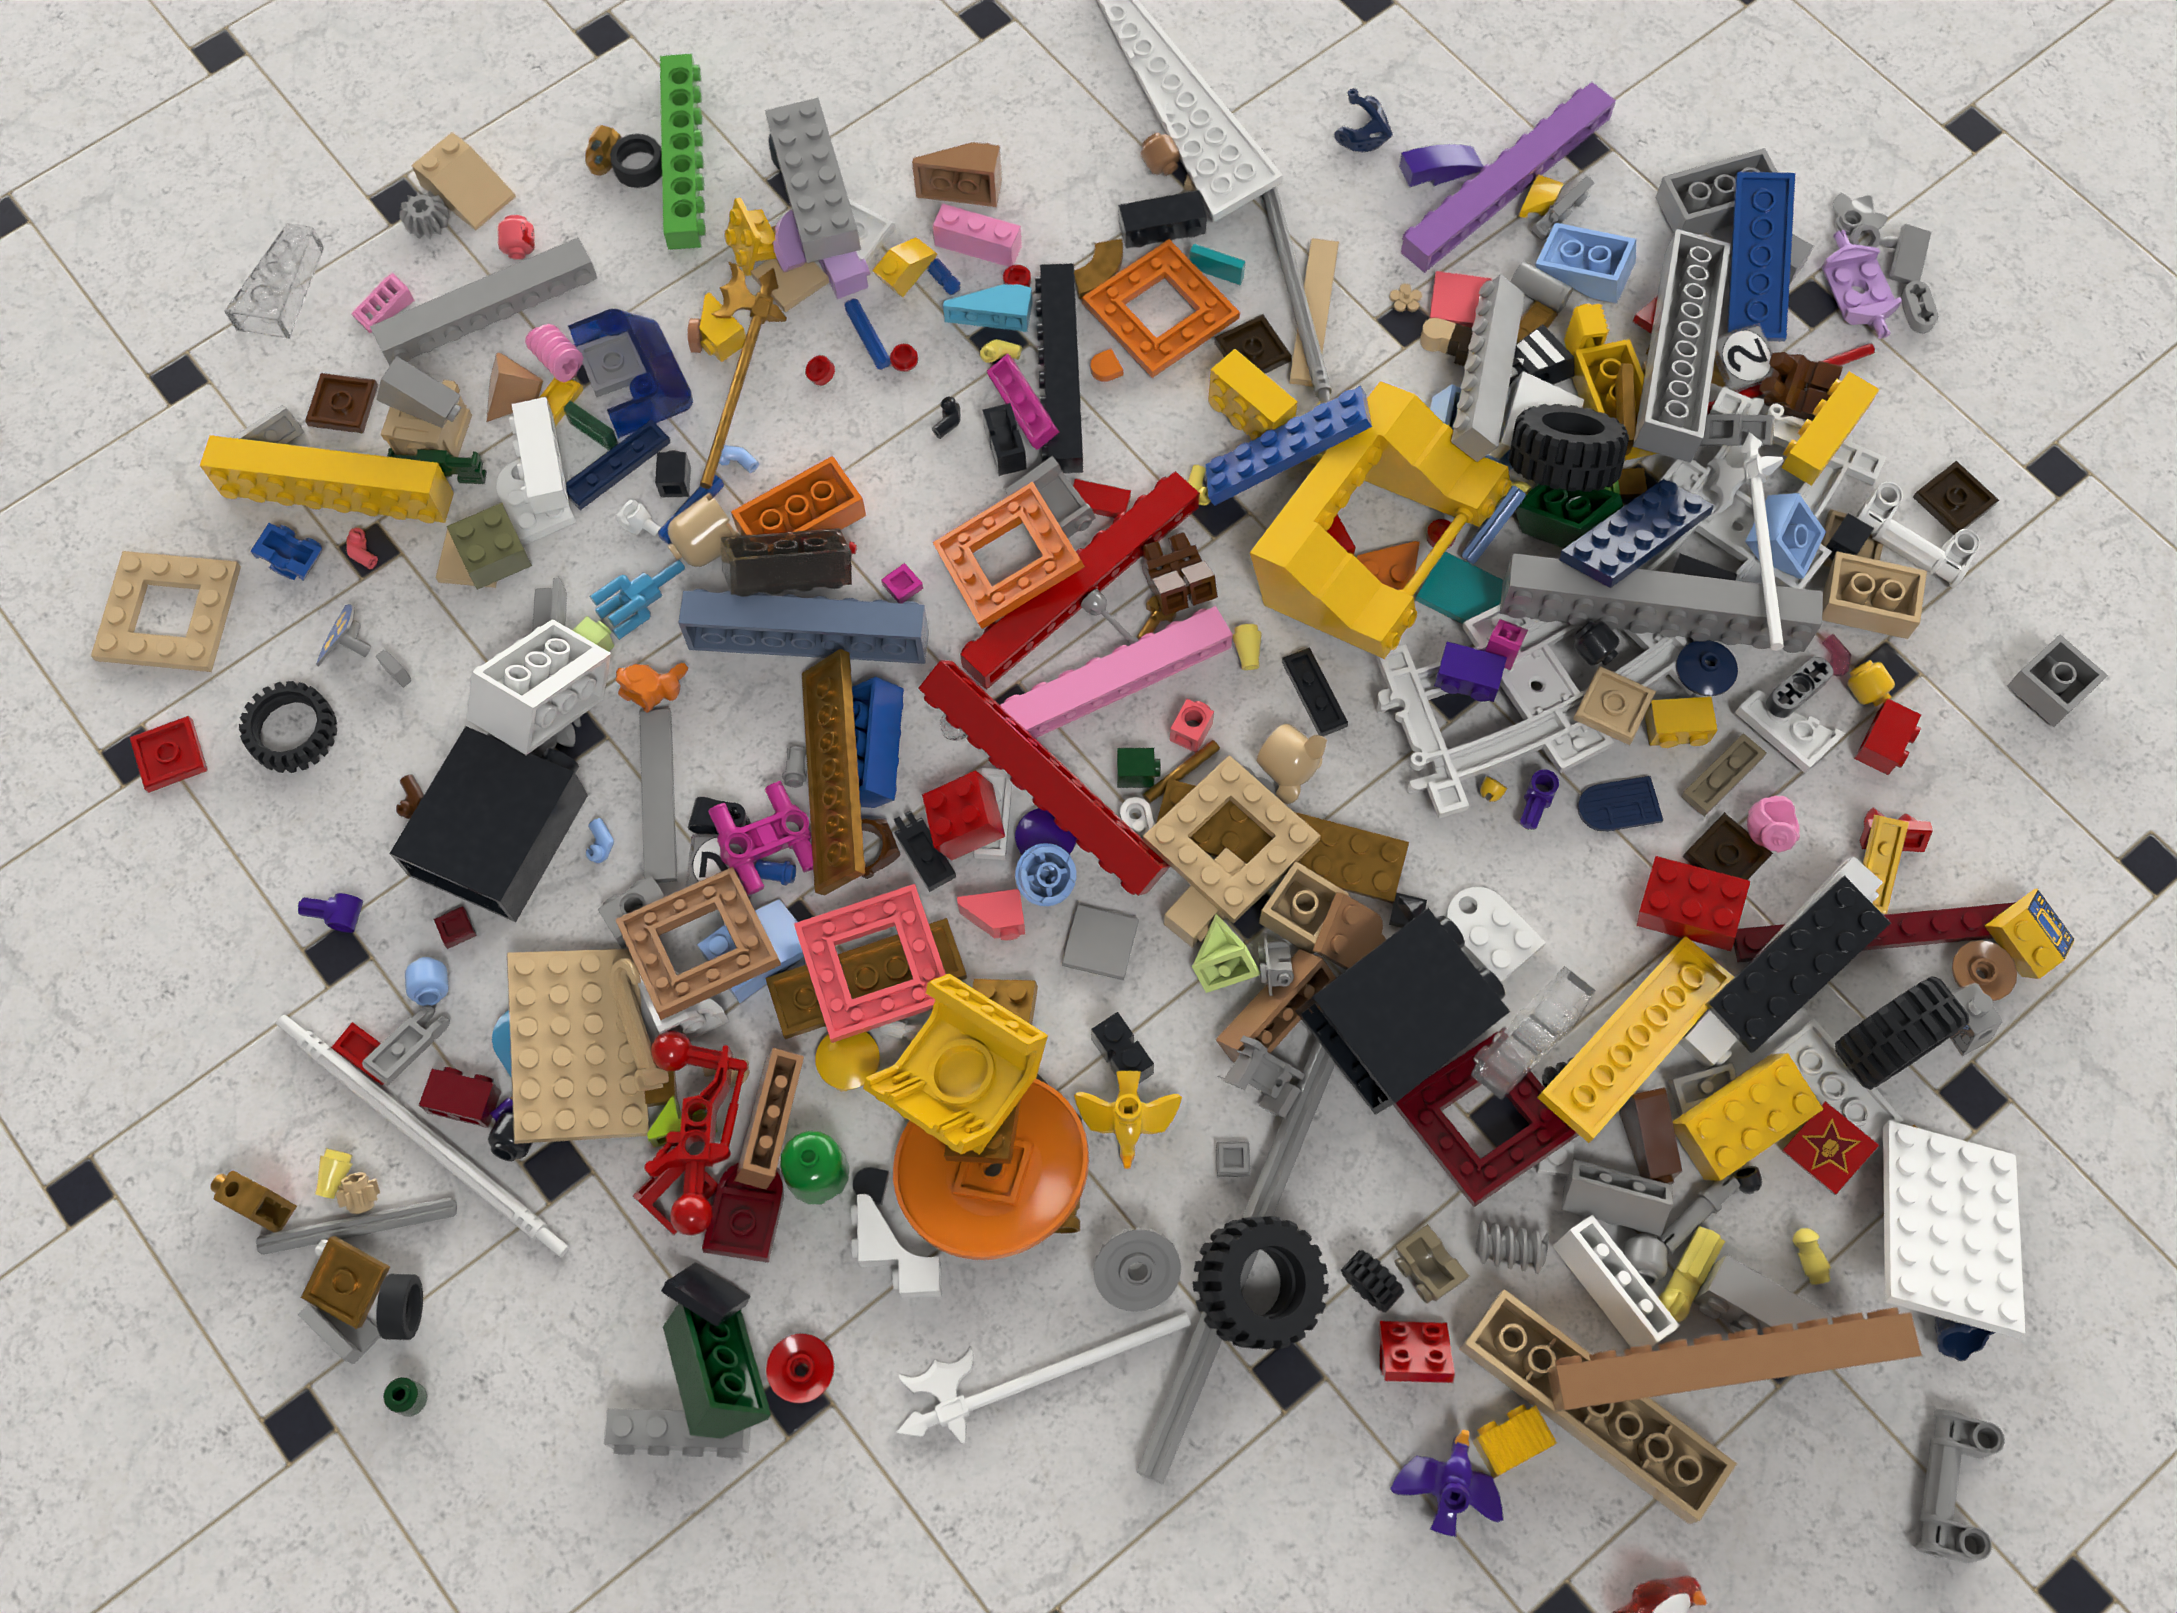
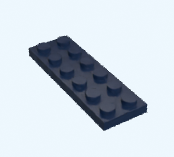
(1636, 533)

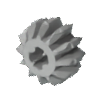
(424, 214)

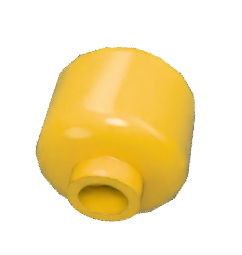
(1871, 683)

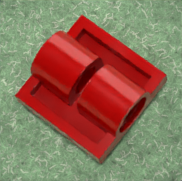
(1415, 1352)

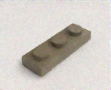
(1723, 774)

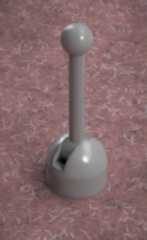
(1096, 604)

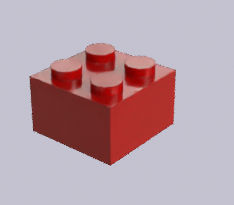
(963, 815)

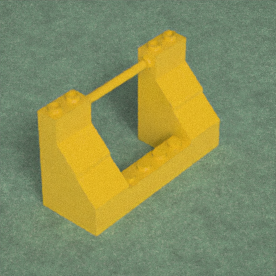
(1405, 452)

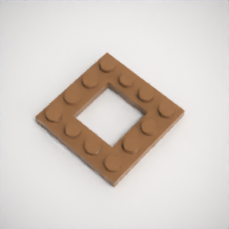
(675, 992)

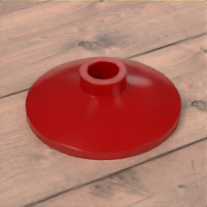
(785, 1359)

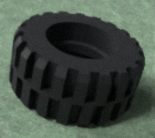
(1568, 447)
(1901, 1032)
(1300, 1283)

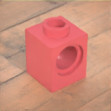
(1188, 736)

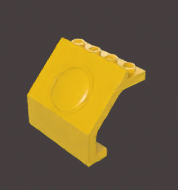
(962, 1067)

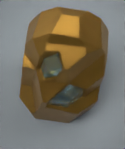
(599, 149)

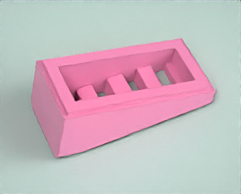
(384, 290)

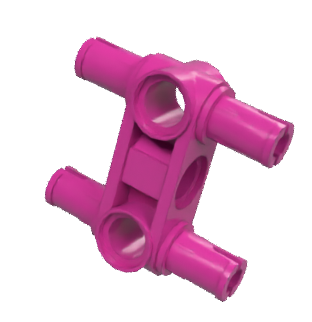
(763, 837)

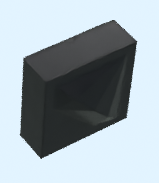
(1406, 909)

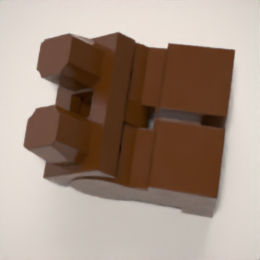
(1791, 378)
(1178, 575)

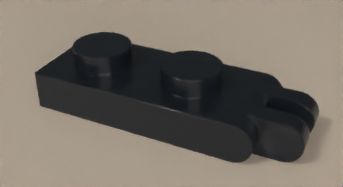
(918, 845)

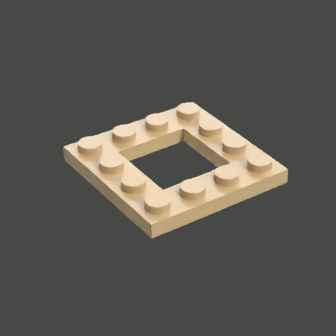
(199, 648)
(1231, 894)

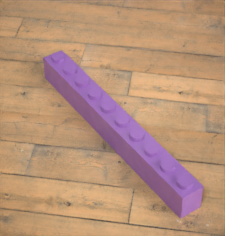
(1507, 176)

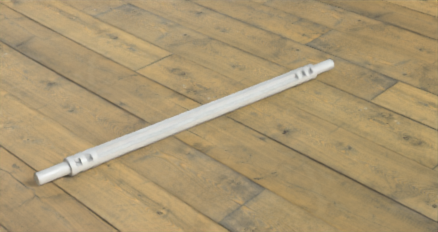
(423, 1136)

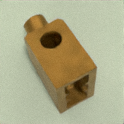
(245, 1198)

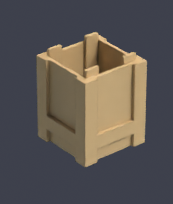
(408, 433)

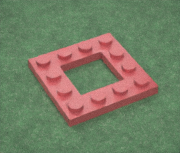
(821, 934)

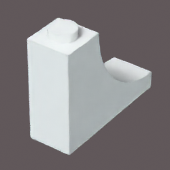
(1525, 393)

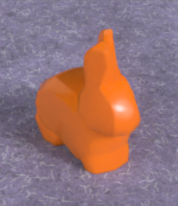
(648, 687)

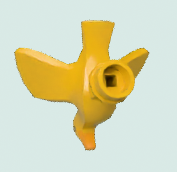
(1127, 1115)

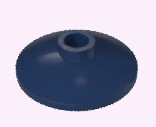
(1699, 676)

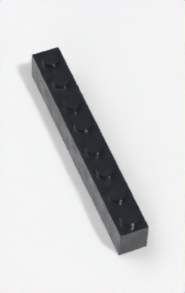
(1060, 364)

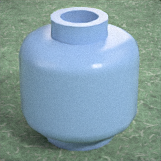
(426, 981)

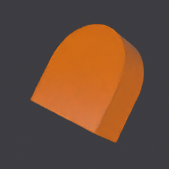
(1105, 366)

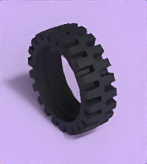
(272, 700)

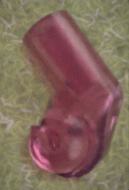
(1840, 655)

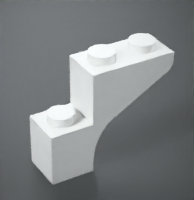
(878, 1247)

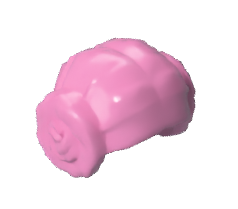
(1773, 823)

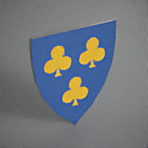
(345, 632)

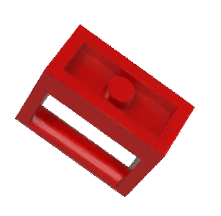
(656, 1186)

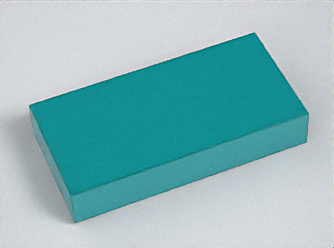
(1218, 264)

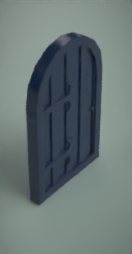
(1620, 805)

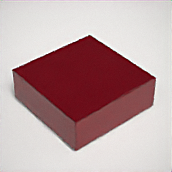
(455, 927)

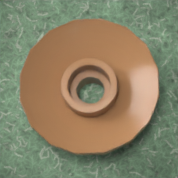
(1992, 961)

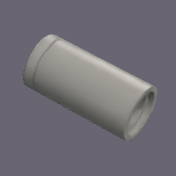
(1541, 286)

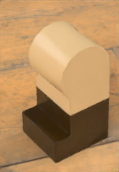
(1446, 338)

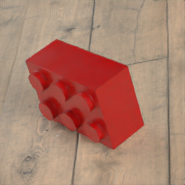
(1693, 903)

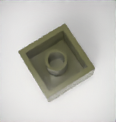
(489, 546)

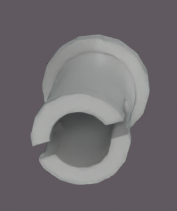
(794, 774)

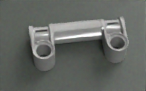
(1953, 1437)

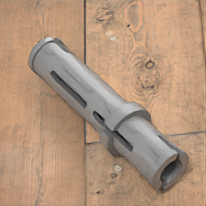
(1708, 1202)

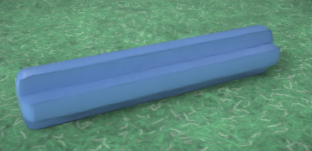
(1493, 525)

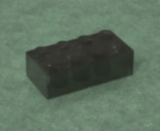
(786, 561)

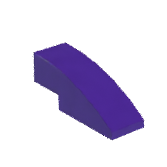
(1439, 163)

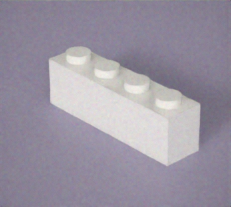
(539, 455)
(1615, 1284)

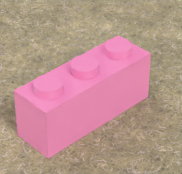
(977, 235)

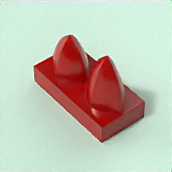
(1916, 837)

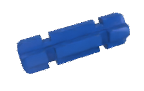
(943, 277)

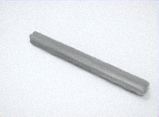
(356, 1225)

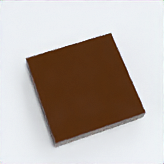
(341, 403)

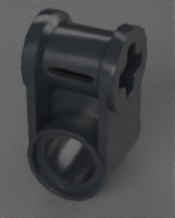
(701, 821)

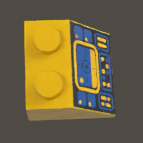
(2032, 935)

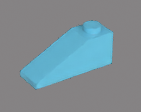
(995, 307)

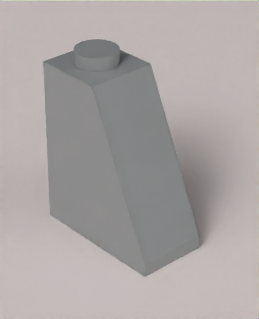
(417, 394)

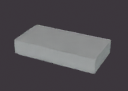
(1910, 254)

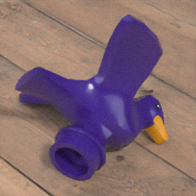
(1452, 1484)

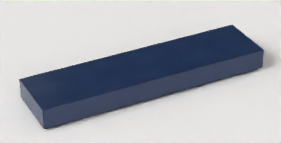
(616, 464)

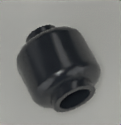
(1596, 643)
(502, 1140)

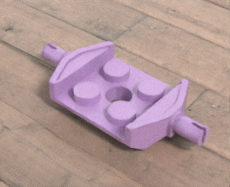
(1859, 267)

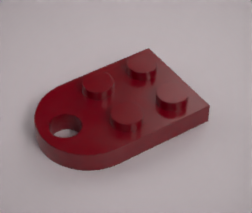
(744, 1218)

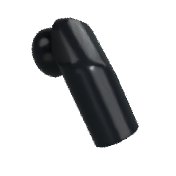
(950, 419)

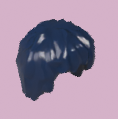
(1959, 1339)

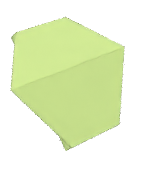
(1223, 958)

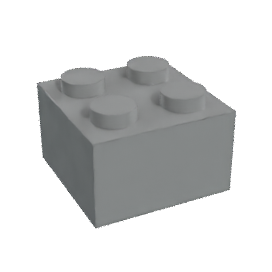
(2057, 680)

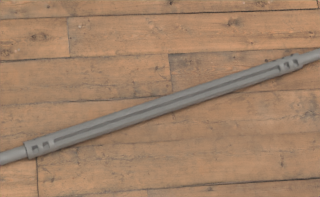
(1297, 296)

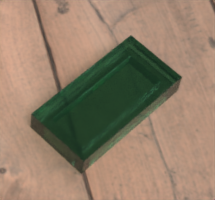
(590, 426)

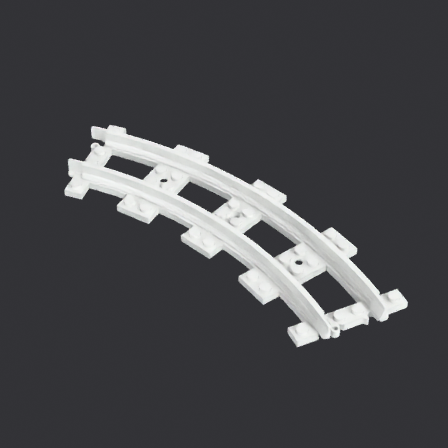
(1551, 710)

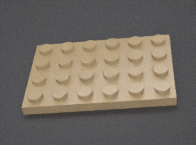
(570, 1049)

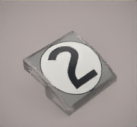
(1743, 357)
(706, 859)

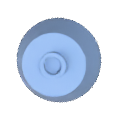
(1045, 874)

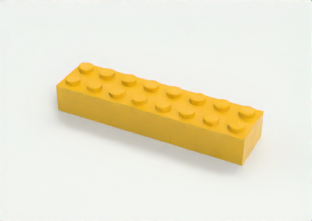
(327, 479)

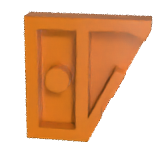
(1392, 565)

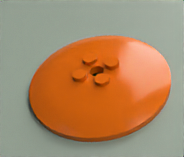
(1004, 1214)

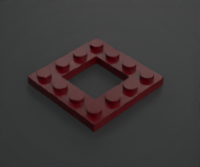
(1472, 1175)

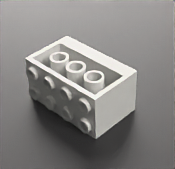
(538, 686)

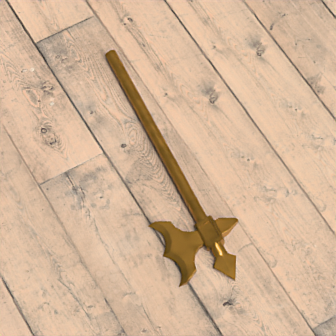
(761, 309)

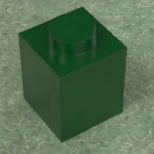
(1137, 767)

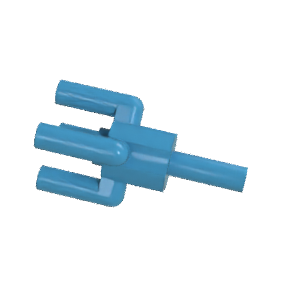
(634, 597)

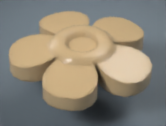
(1406, 298)

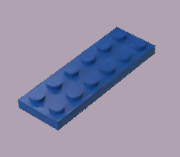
(1761, 252)
(1288, 445)

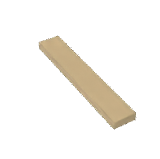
(1318, 294)

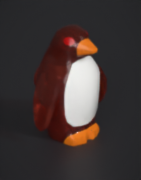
(1665, 1596)

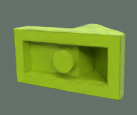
(669, 1121)

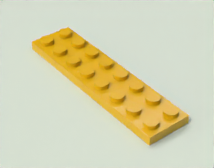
(1635, 1040)

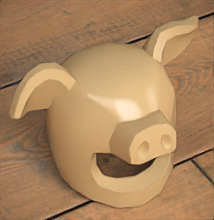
(1291, 760)

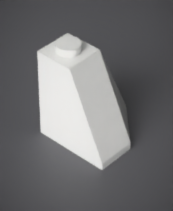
(690, 1021)

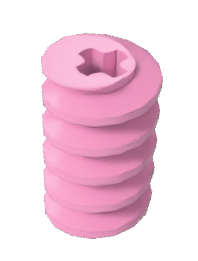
(555, 351)

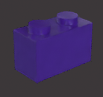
(1470, 672)

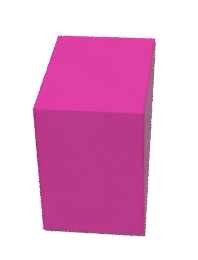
(1506, 641)

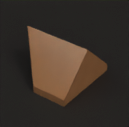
(508, 386)

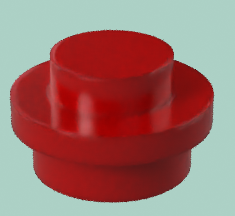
(904, 357)

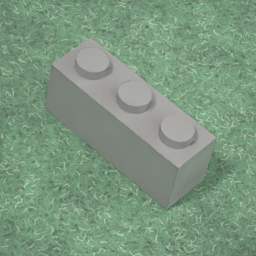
(1617, 1197)

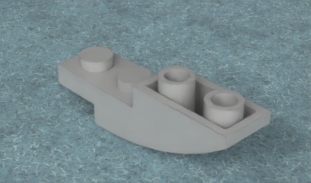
(1734, 429)

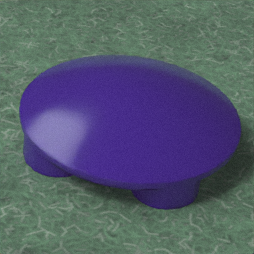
(1039, 828)

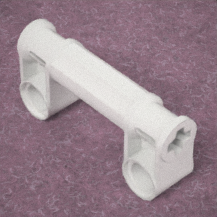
(1949, 562)

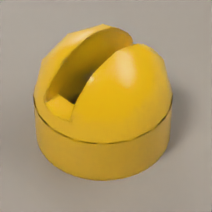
(1493, 787)

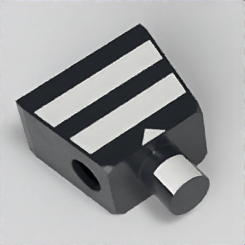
(1542, 357)

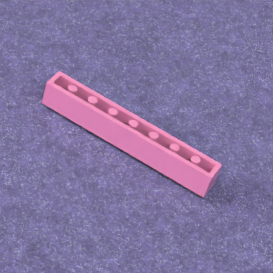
(1120, 673)

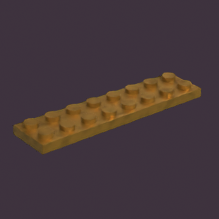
(832, 773)
(1344, 855)

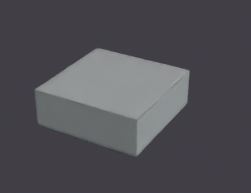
(393, 667)
(1233, 1159)

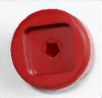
(1017, 275)
(820, 370)
(1436, 530)

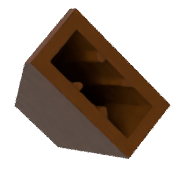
(1652, 1135)

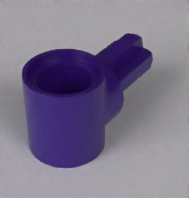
(1538, 800)
(338, 911)

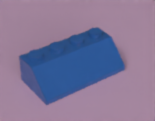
(877, 734)

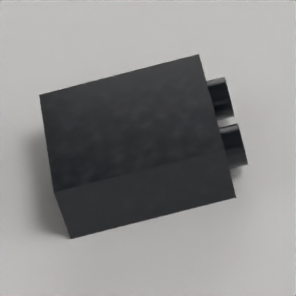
(491, 822)
(1404, 1010)

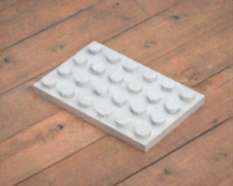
(1952, 1230)

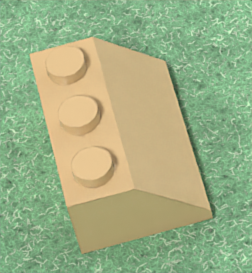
(1873, 595)

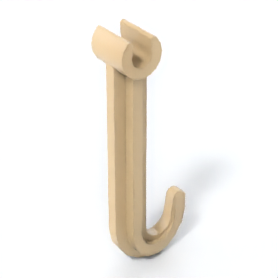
(647, 1075)

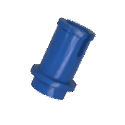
(776, 871)

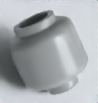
(1647, 1257)

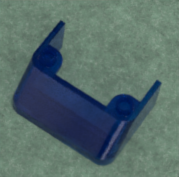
(659, 391)

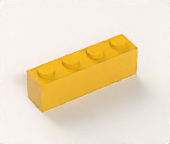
(1830, 427)

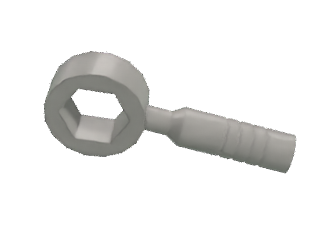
(1888, 242)

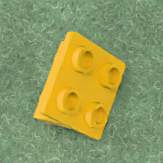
(749, 236)

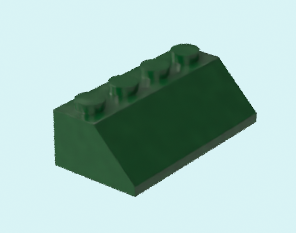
(715, 1374)

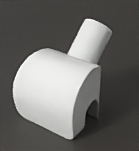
(635, 517)

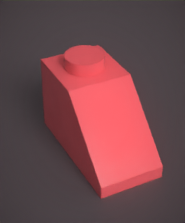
(995, 913)

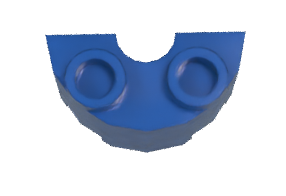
(285, 553)

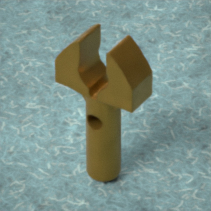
(1155, 618)

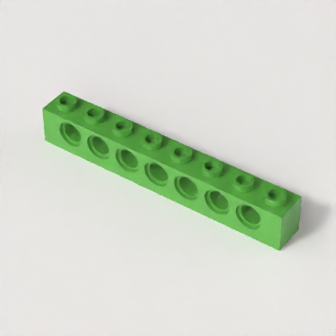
(681, 152)

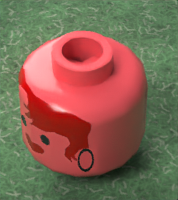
(516, 236)

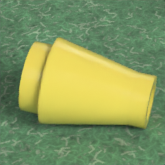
(1247, 643)
(332, 1170)

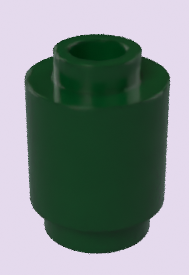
(414, 1399)

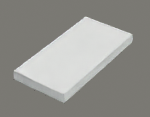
(1833, 1082)

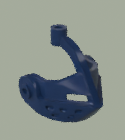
(1359, 139)

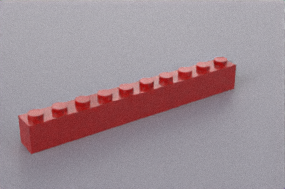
(1104, 560)
(1044, 778)

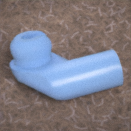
(740, 455)
(603, 844)

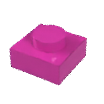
(902, 583)

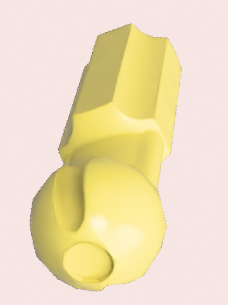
(1691, 1272)

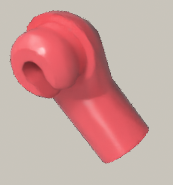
(357, 548)

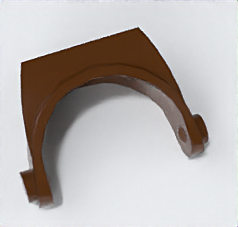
(889, 850)

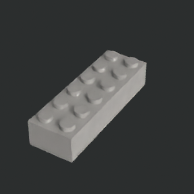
(813, 180)

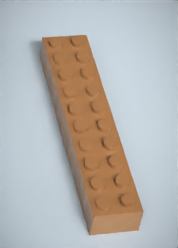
(1739, 1360)

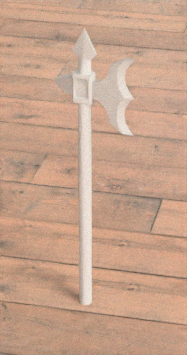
(1726, 484)
(943, 1380)

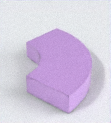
(788, 243)

